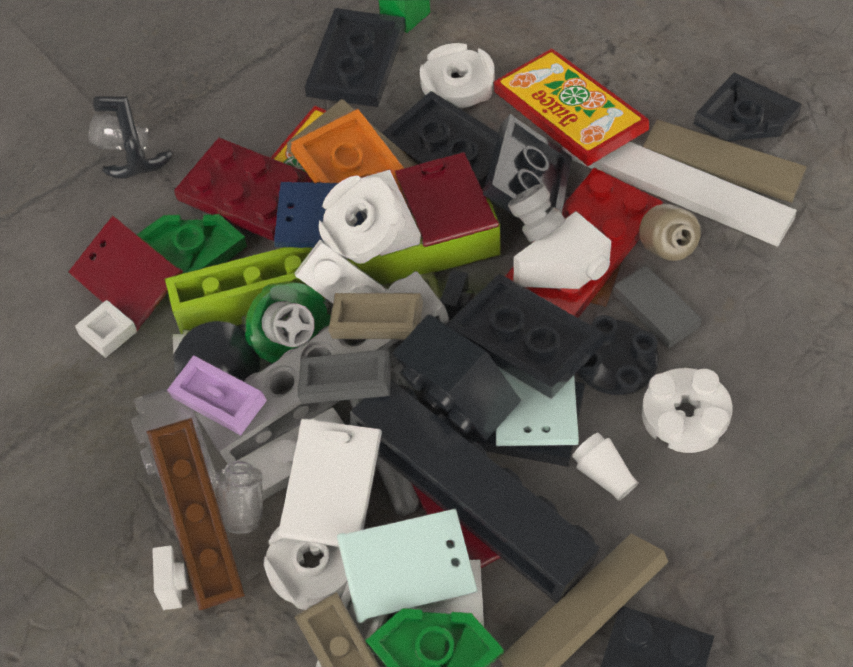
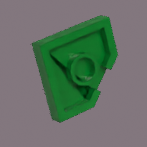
(194, 242)
(434, 640)

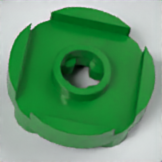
(273, 293)

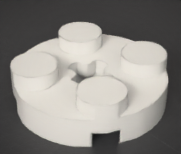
(453, 58)
(376, 232)
(689, 386)
(299, 584)

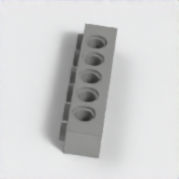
(285, 411)

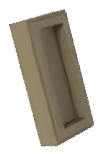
(375, 315)

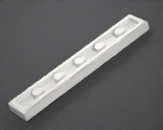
(697, 191)

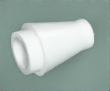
(604, 465)

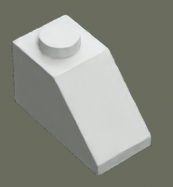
(564, 257)

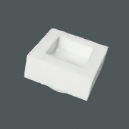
(106, 328)
(169, 577)

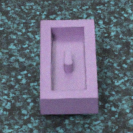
(217, 395)

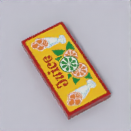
(571, 106)

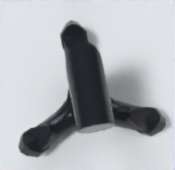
(134, 155)

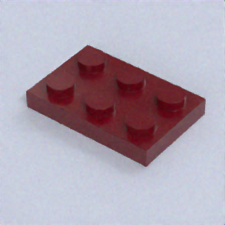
(238, 186)

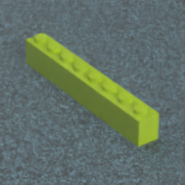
(229, 288)

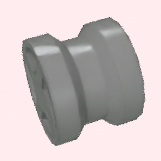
(298, 325)

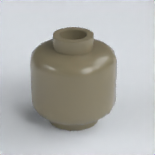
(670, 232)

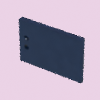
(300, 224)

